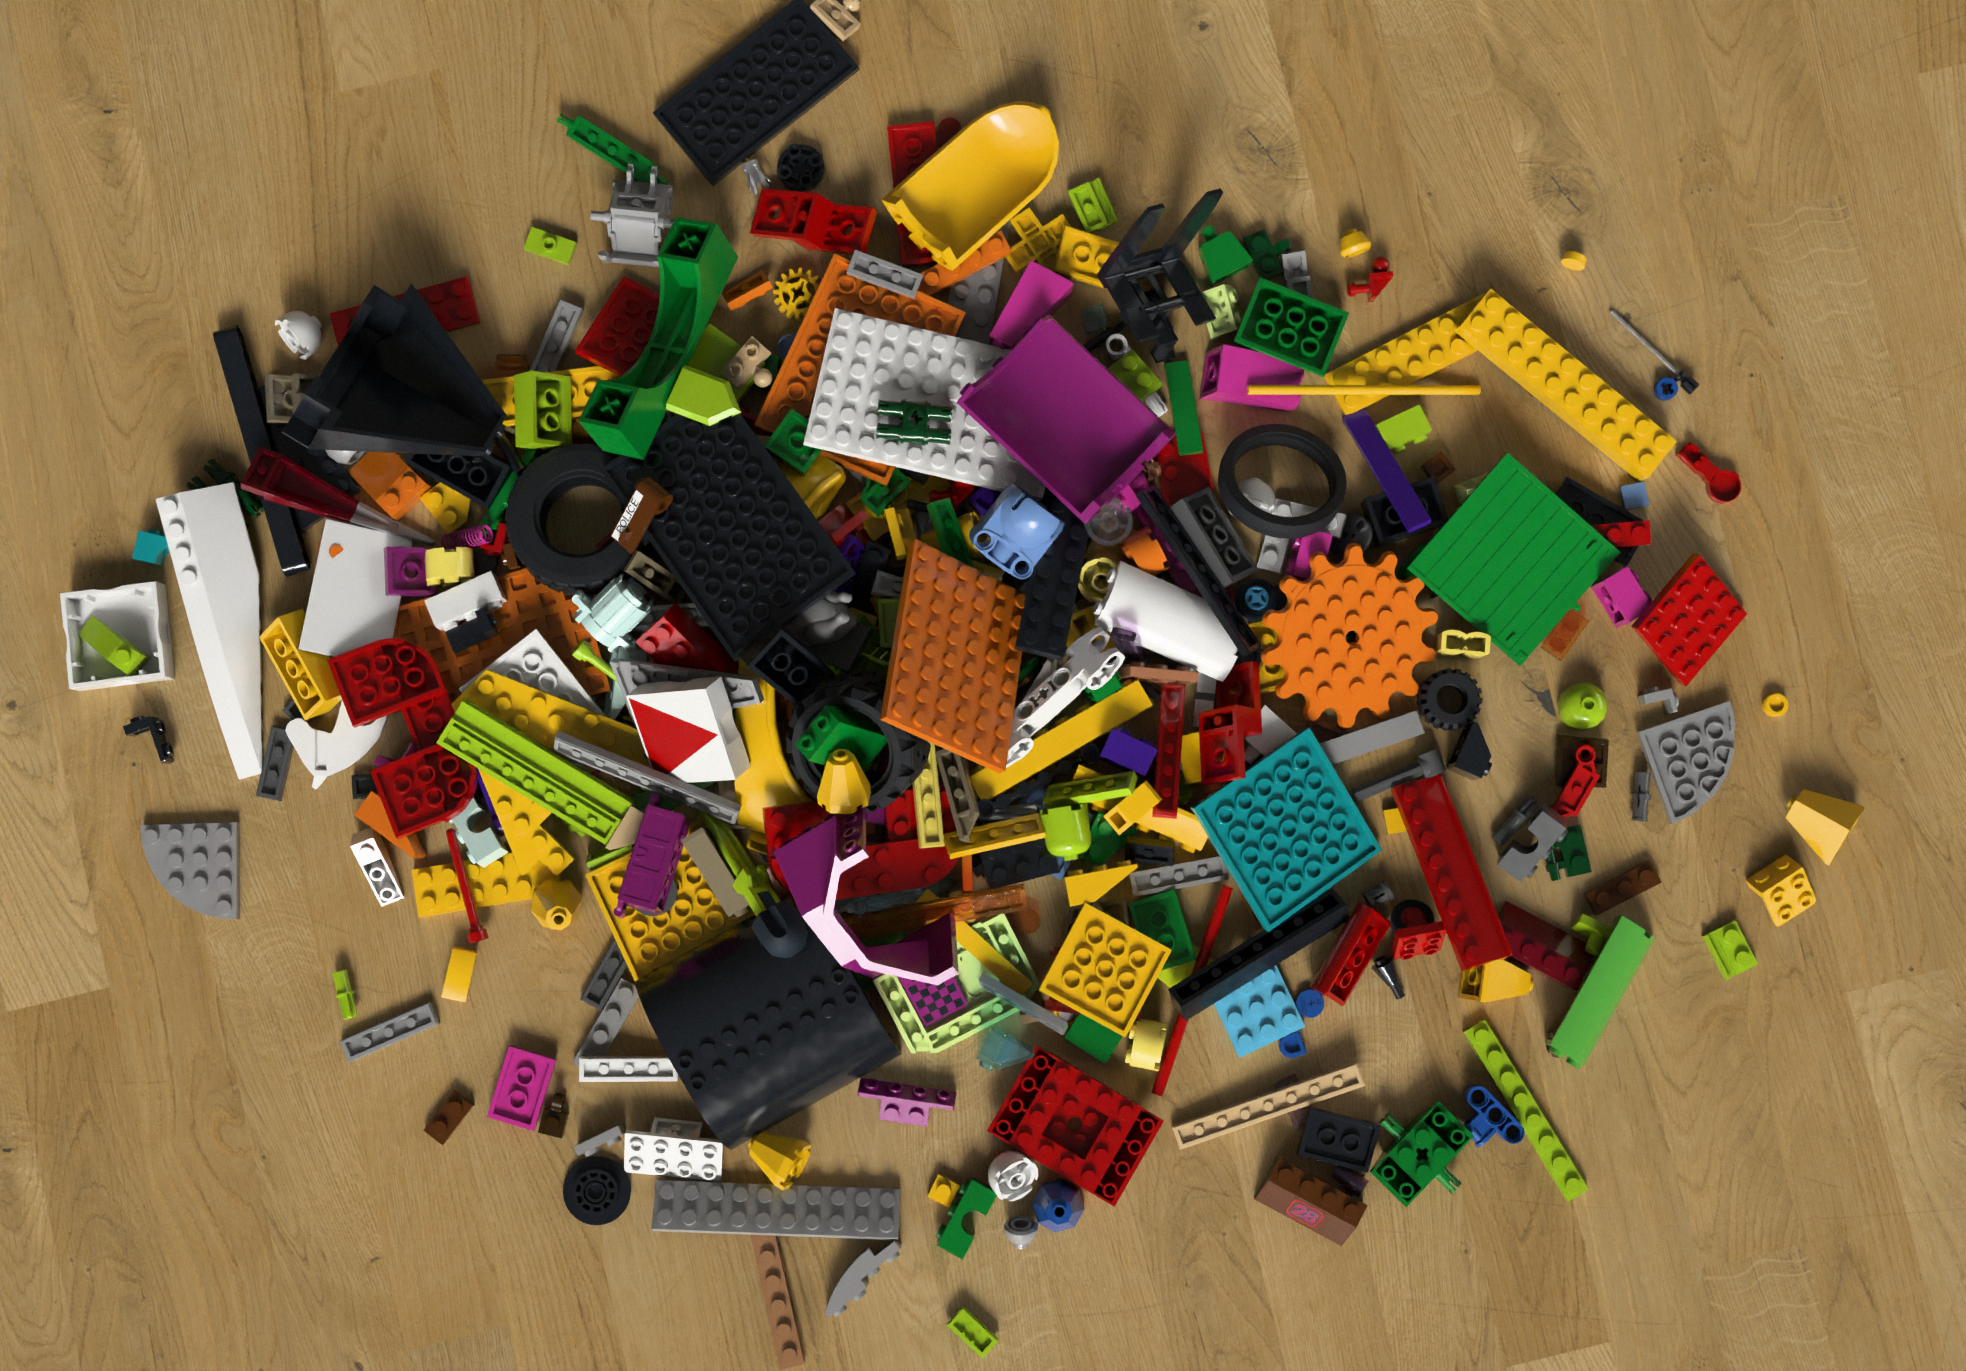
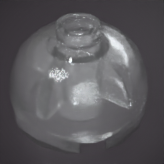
(1111, 524)

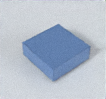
(1633, 496)

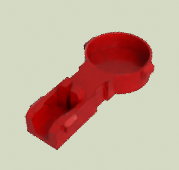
(1724, 485)

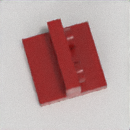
(840, 523)

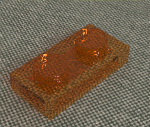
(1564, 634)

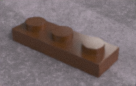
(1622, 888)

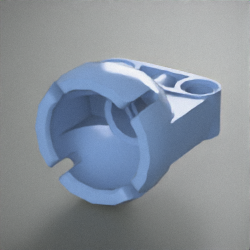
(1016, 531)

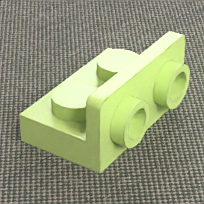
(1224, 305)

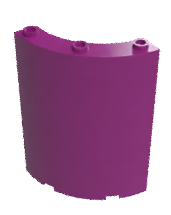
(1066, 418)

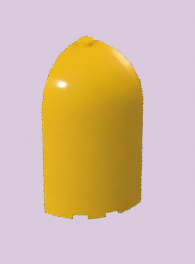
(977, 181)

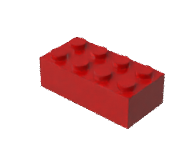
(681, 642)

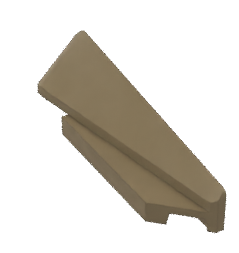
(959, 791)

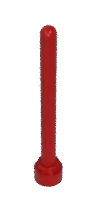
(476, 932)

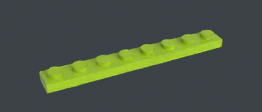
(1525, 1110)

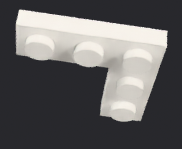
(1275, 549)

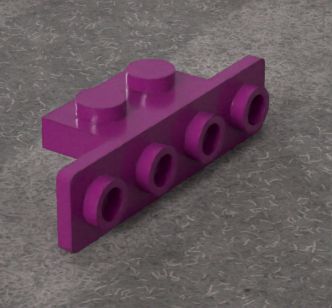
(906, 1102)

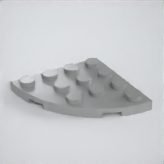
(1690, 758)
(197, 864)

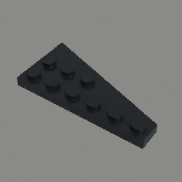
(315, 462)

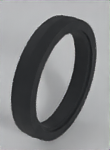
(1272, 524)

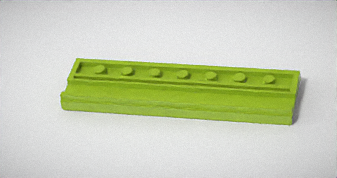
(535, 771)

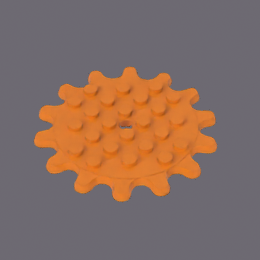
(1315, 629)

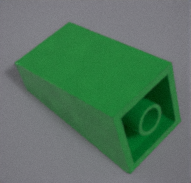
(842, 729)

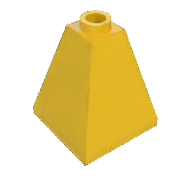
(1494, 982)

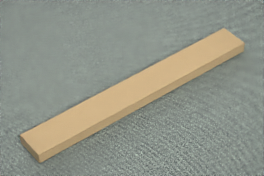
(1268, 1105)

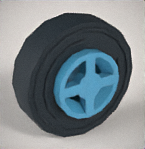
(1260, 592)

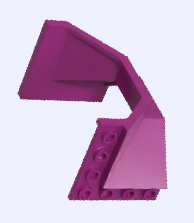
(812, 871)

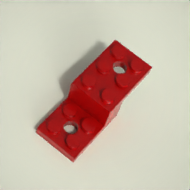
(813, 221)
(1227, 725)

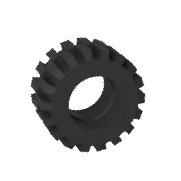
(1467, 690)

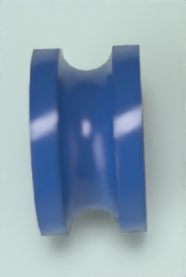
(1658, 389)

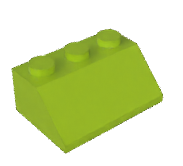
(542, 410)

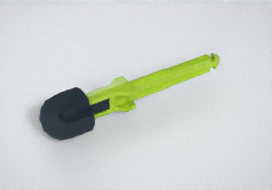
(776, 922)

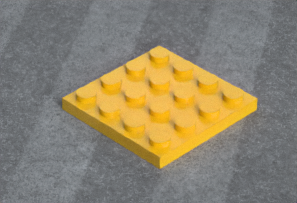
(1105, 969)

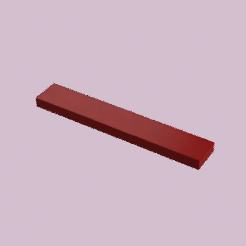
(1169, 749)

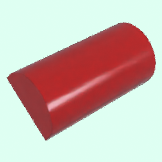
(1350, 953)

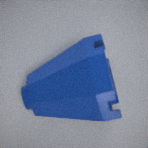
(1054, 1195)

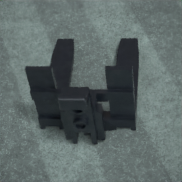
(1133, 281)

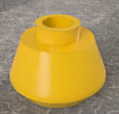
(1354, 243)

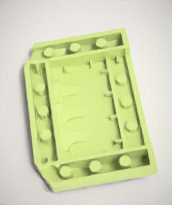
(982, 1007)

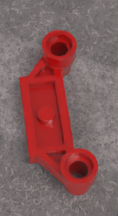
(1578, 784)

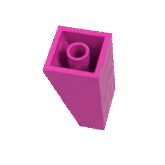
(1036, 294)
(1233, 368)

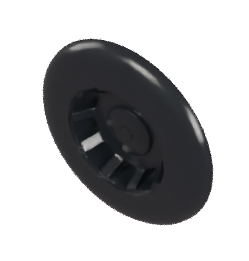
(596, 1190)

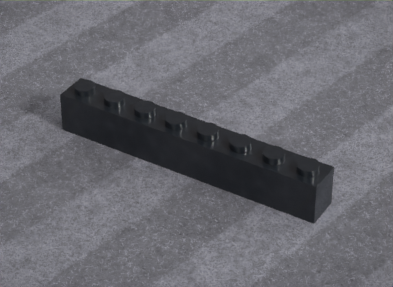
(1258, 954)

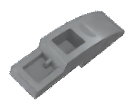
(852, 1282)

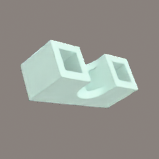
(482, 846)

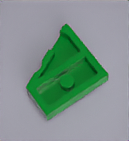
(880, 497)
(1104, 839)

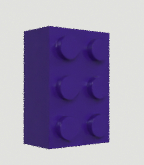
(1127, 752)

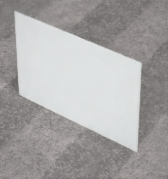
(348, 591)

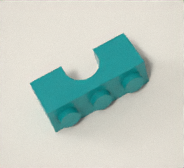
(151, 547)

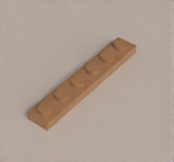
(777, 1301)

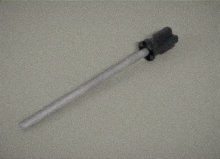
(1688, 383)

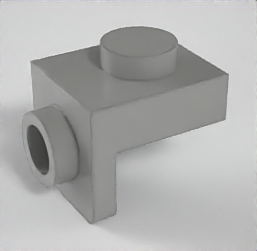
(1654, 695)

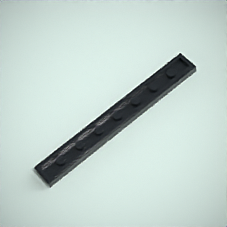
(1198, 571)

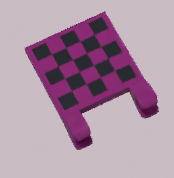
(934, 1001)

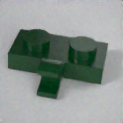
(1265, 255)

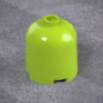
(1067, 830)

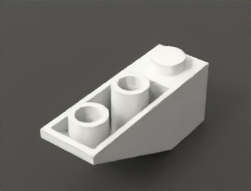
(376, 865)

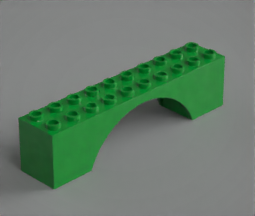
(693, 272)

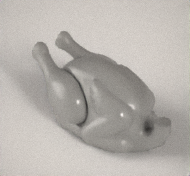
(824, 621)

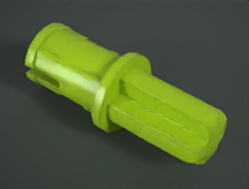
(344, 994)

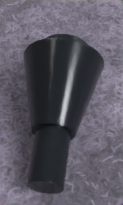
(1386, 970)

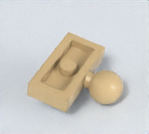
(838, 16)
(747, 363)

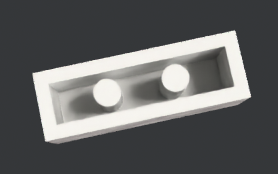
(463, 600)

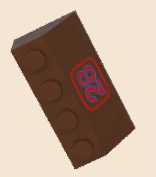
(1310, 1201)

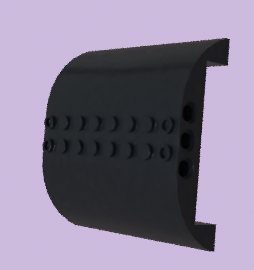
(762, 1030)

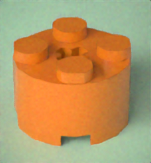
(1144, 552)

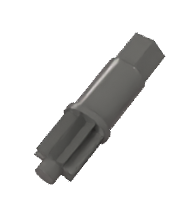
(1515, 820)

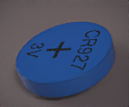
(1309, 1003)

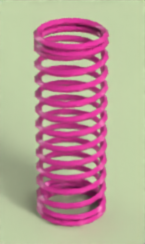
(480, 537)

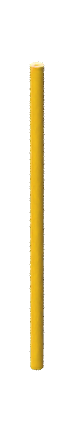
(1363, 389)

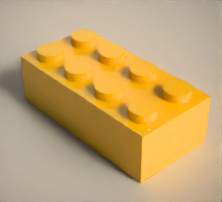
(303, 672)

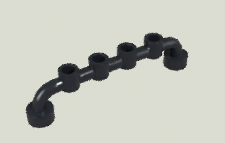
(1087, 754)

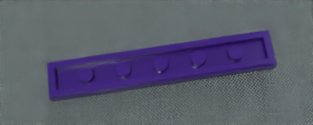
(1386, 470)

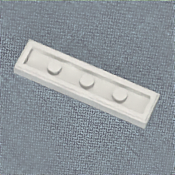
(626, 1069)

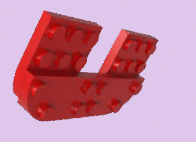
(402, 676)
(890, 864)

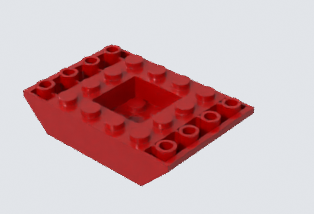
(1099, 1153)

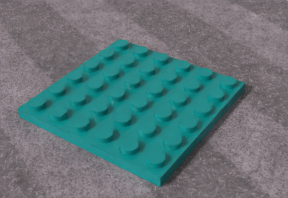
(1286, 829)

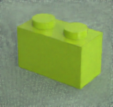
(1404, 429)

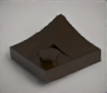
(1567, 761)

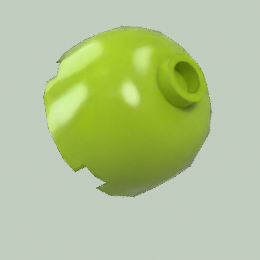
(1582, 706)

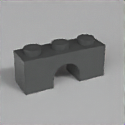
(1522, 859)

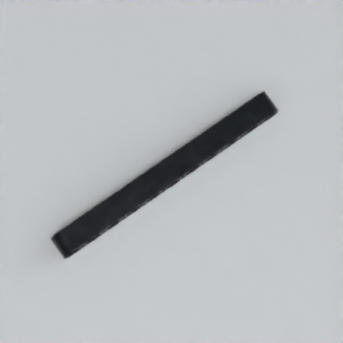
(256, 434)

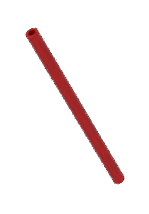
(1202, 960)

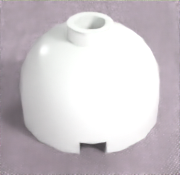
(300, 332)
(1258, 494)
(1012, 1175)

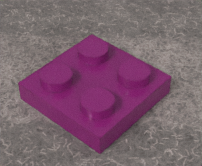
(406, 572)

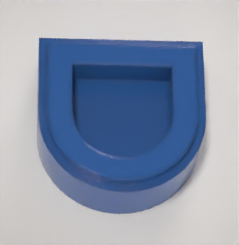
(1292, 1045)

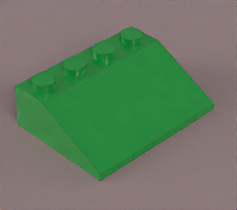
(1291, 327)

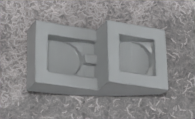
(1296, 272)

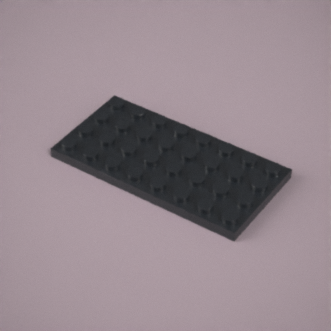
(756, 91)

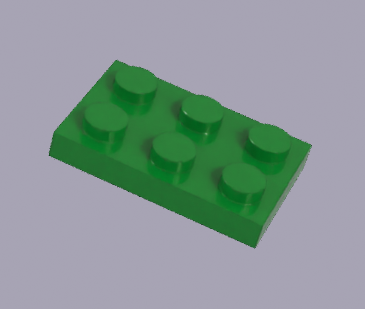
(1163, 921)

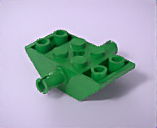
(1431, 1130)

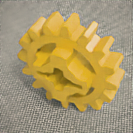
(789, 289)

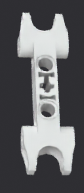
(1084, 669)

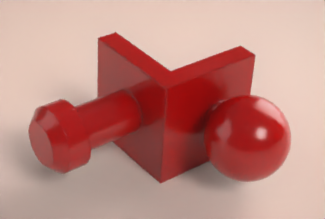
(1374, 282)
(957, 493)

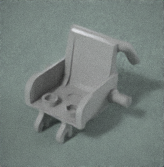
(636, 219)

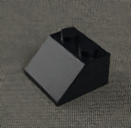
(1470, 754)

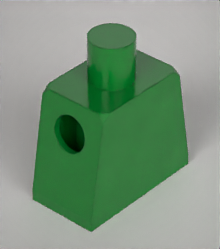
(1222, 255)

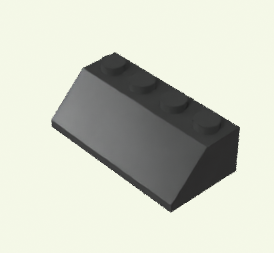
(1214, 536)

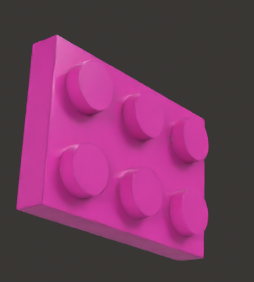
(522, 1088)

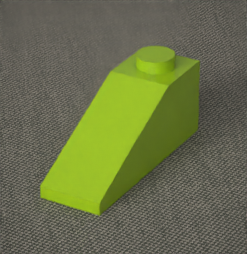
(113, 646)

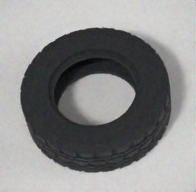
(527, 516)

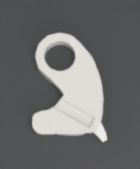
(332, 752)

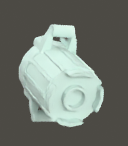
(613, 612)

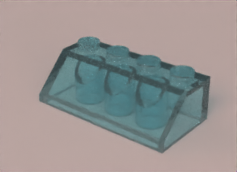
(1002, 1050)

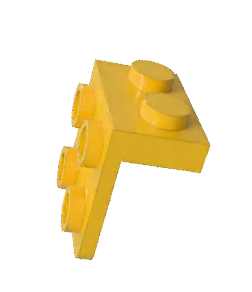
(1783, 889)

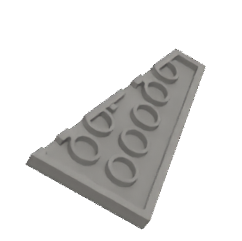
(741, 689)

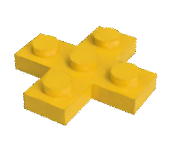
(1037, 241)

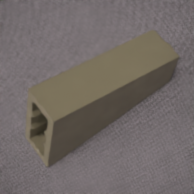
(715, 871)

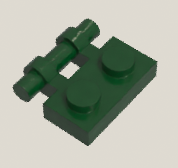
(1573, 855)

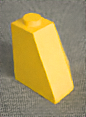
(1823, 821)

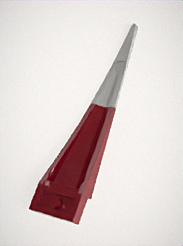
(291, 485)

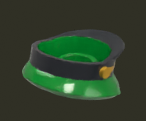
(1028, 670)

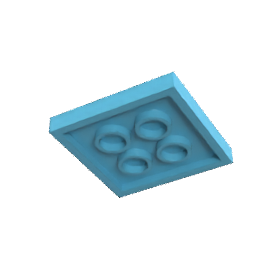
(1259, 1013)

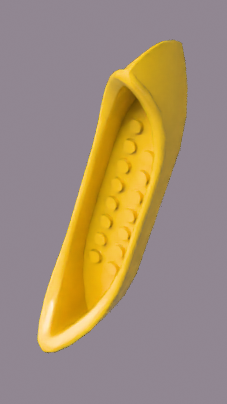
(770, 777)

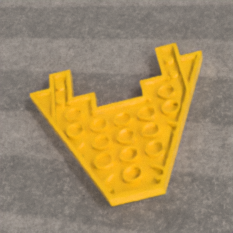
(541, 718)

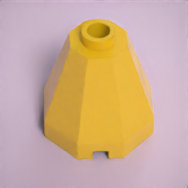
(843, 784)
(556, 903)
(779, 1157)

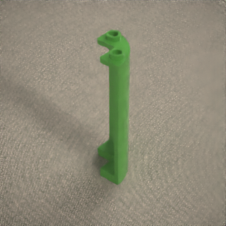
(1601, 992)

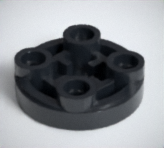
(800, 168)

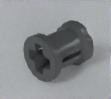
(1378, 895)

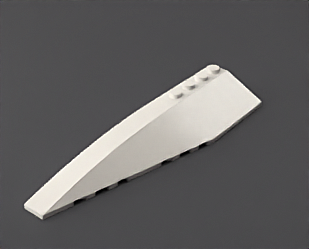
(222, 607)

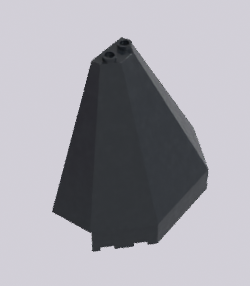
(397, 388)

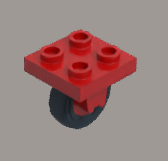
(1415, 930)

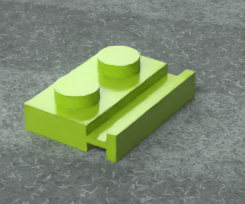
(1092, 206)
(1729, 949)

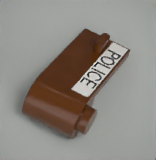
(645, 502)

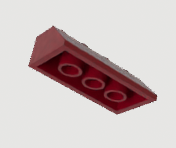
(1544, 947)

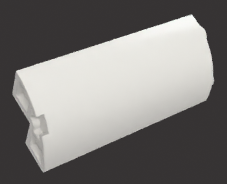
(1166, 620)

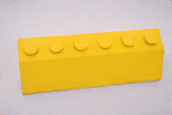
(1184, 829)

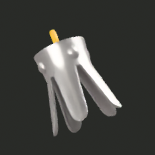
(754, 175)

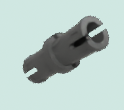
(1641, 796)

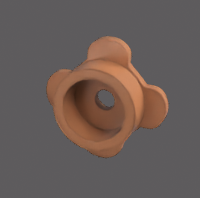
(1151, 471)

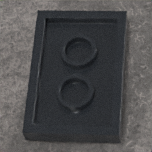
(1017, 863)
(1338, 1139)

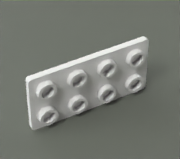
(674, 1150)

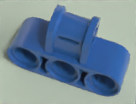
(1481, 1121)

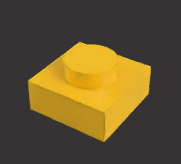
(943, 1190)

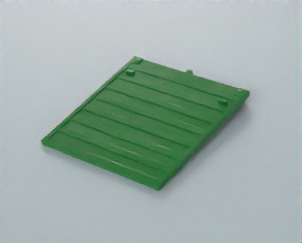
(1513, 559)

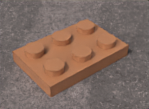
(1157, 673)

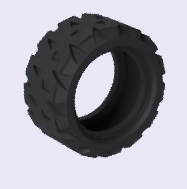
(863, 693)

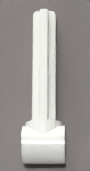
(1153, 401)

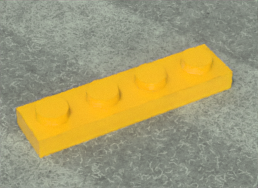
(996, 836)

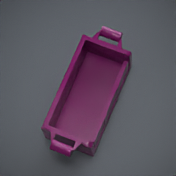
(653, 860)

